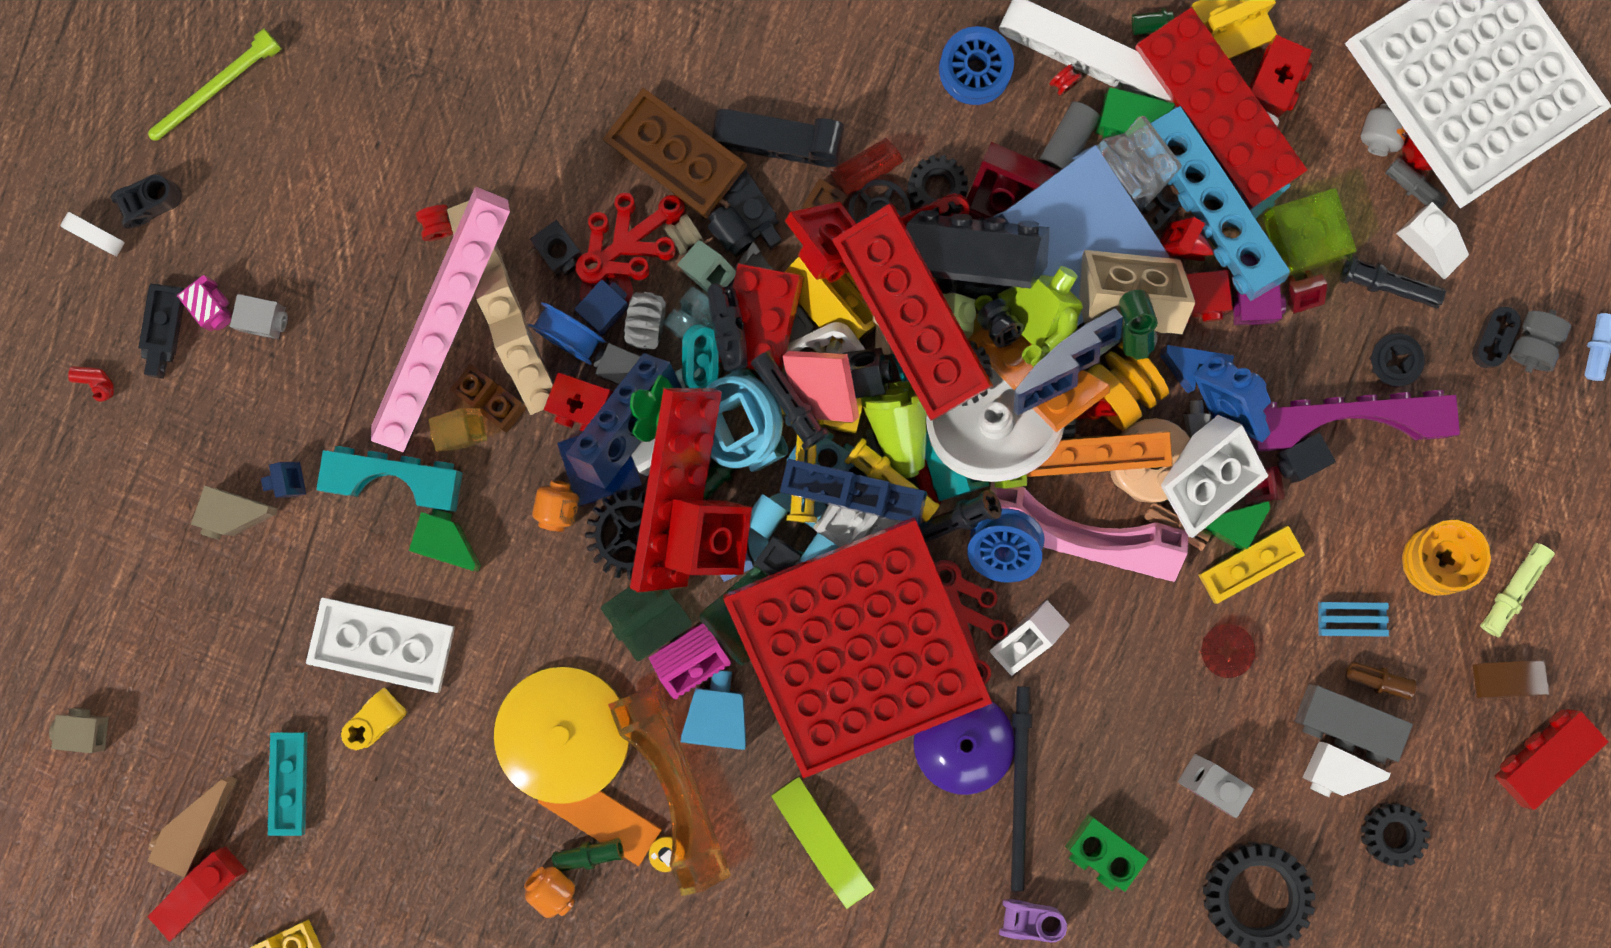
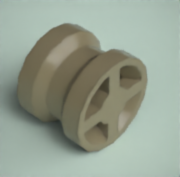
(683, 234)

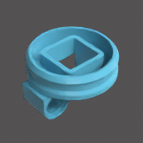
(764, 412)
(767, 516)

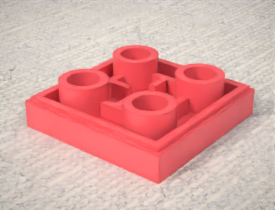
(823, 383)

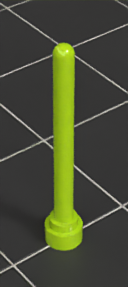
(262, 46)

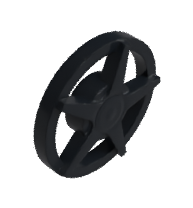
(877, 203)

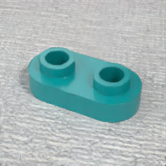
(702, 356)

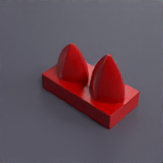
(1186, 240)

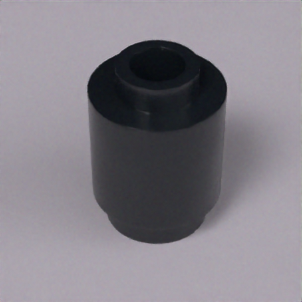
(730, 230)

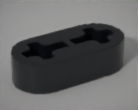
(1503, 340)

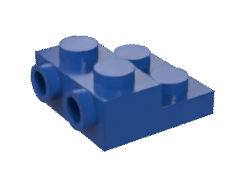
(1234, 395)

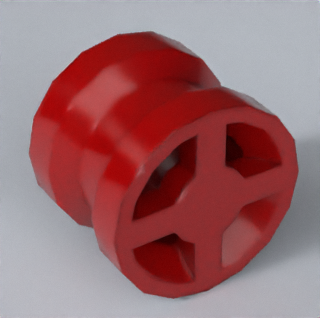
(434, 222)

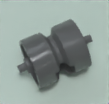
(1542, 335)

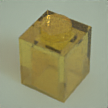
(457, 429)

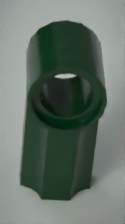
(1138, 324)

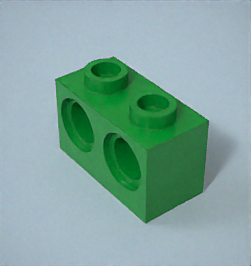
(1109, 848)

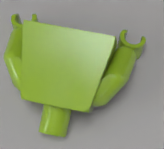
(1045, 310)

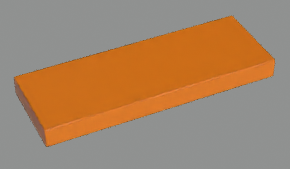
(609, 819)

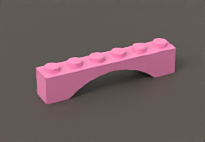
(1145, 549)

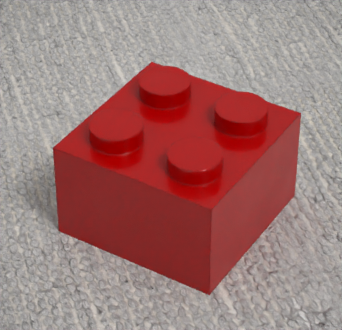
(708, 537)

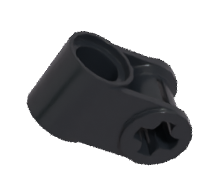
(140, 203)

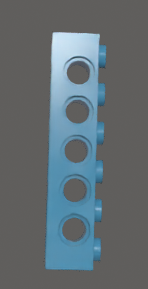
(1250, 280)

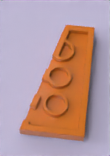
(1013, 369)

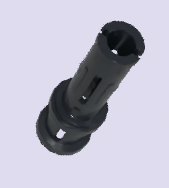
(1379, 278)
(797, 414)
(964, 515)

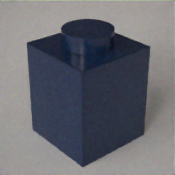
(603, 306)

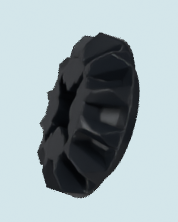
(1411, 366)

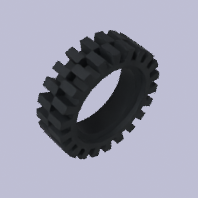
(1298, 896)

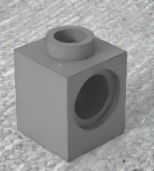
(258, 317)

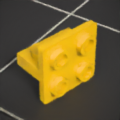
(1237, 23)

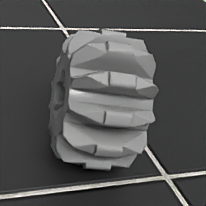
(644, 320)

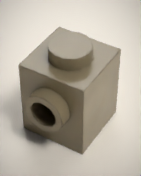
(79, 731)

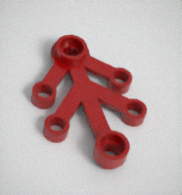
(626, 241)
(968, 615)

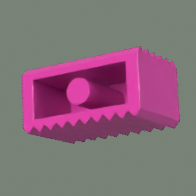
(689, 660)

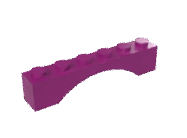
(1420, 418)

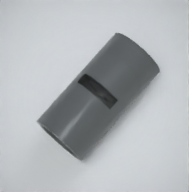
(1070, 136)

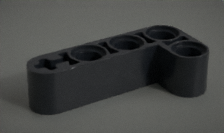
(780, 138)

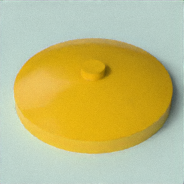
(559, 735)

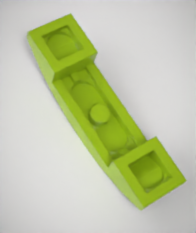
(822, 842)

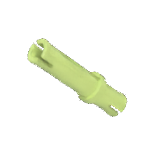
(1521, 583)

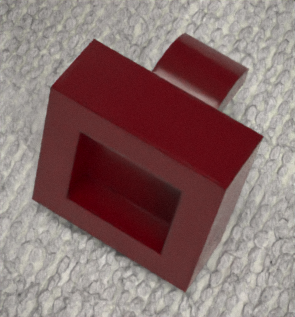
(1306, 292)

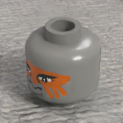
(1383, 131)

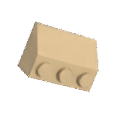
(1111, 275)

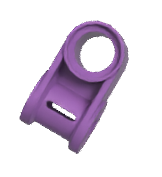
(1030, 920)

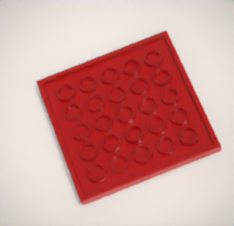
(858, 648)

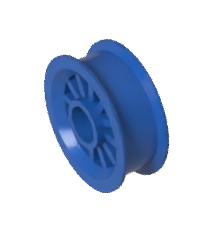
(990, 40)
(566, 333)
(1007, 547)

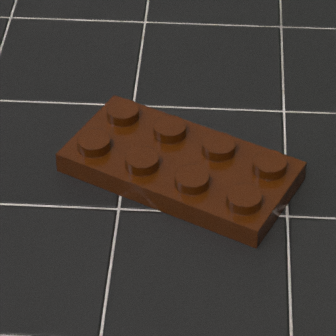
(674, 152)

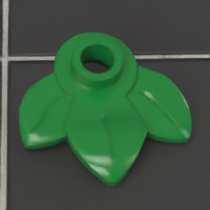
(646, 408)

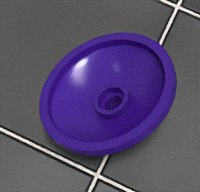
(970, 771)

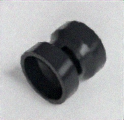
(1002, 326)

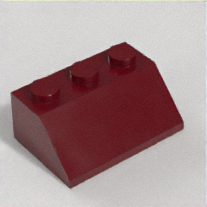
(1004, 180)

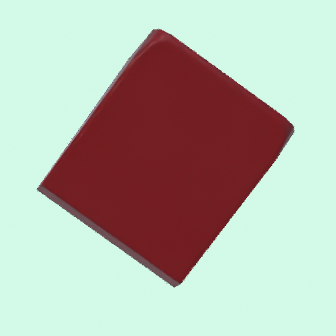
(1269, 489)

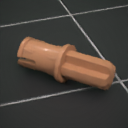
(1164, 516)

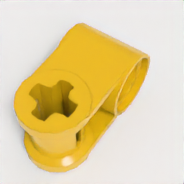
(376, 716)

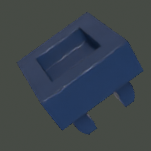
(285, 480)

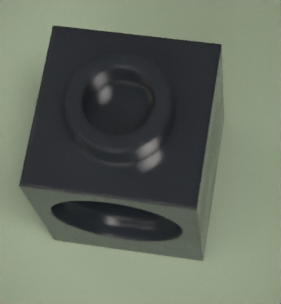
(547, 239)
(869, 372)
(1305, 458)

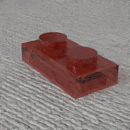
(866, 166)

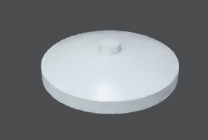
(989, 438)

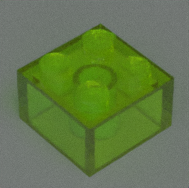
(1310, 231)

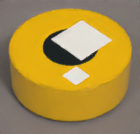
(660, 854)

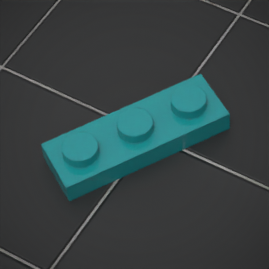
(287, 783)

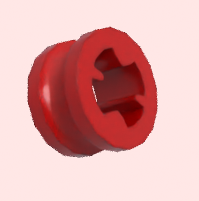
(1065, 80)

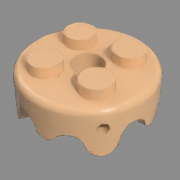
(1146, 483)

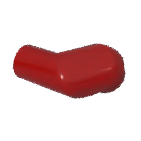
(95, 378)

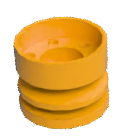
(1129, 382)
(1463, 551)

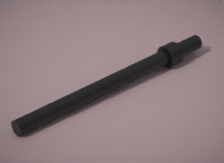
(1022, 721)

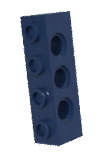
(609, 436)

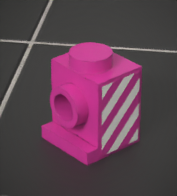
(206, 304)

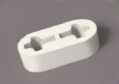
(92, 234)

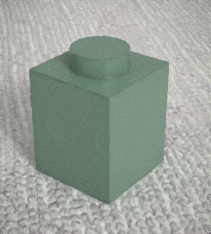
(706, 266)

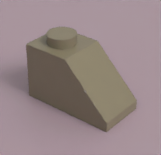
(228, 513)

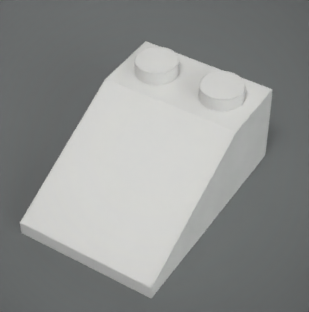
(1212, 474)

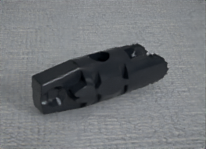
(728, 327)

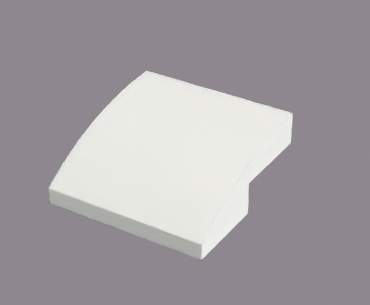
(847, 526)

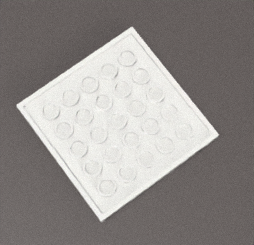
(1477, 85)

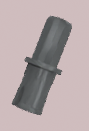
(1415, 183)

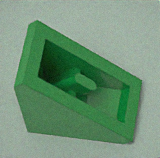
(1240, 525)

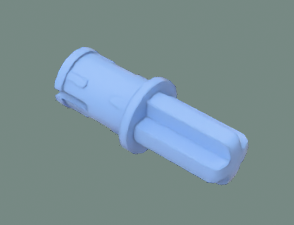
(1599, 348)

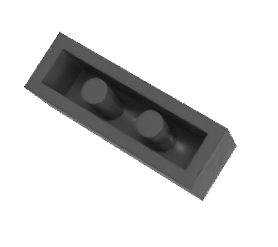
(1352, 724)

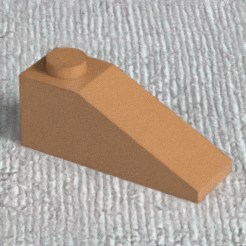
(185, 839)

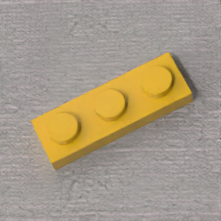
(1251, 564)

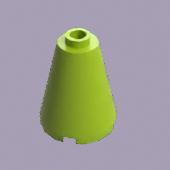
(899, 427)

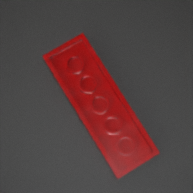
(1221, 107)
(912, 312)
(676, 472)

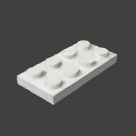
(380, 645)

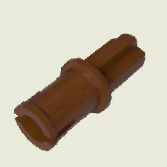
(1381, 680)

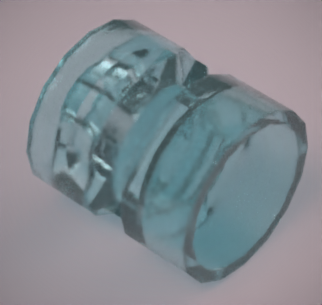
(693, 311)

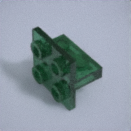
(645, 619)

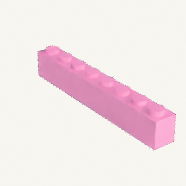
(440, 318)

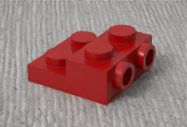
(815, 230)

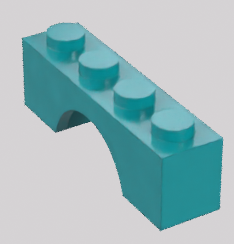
(348, 474)

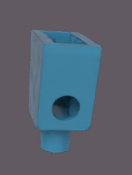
(716, 715)

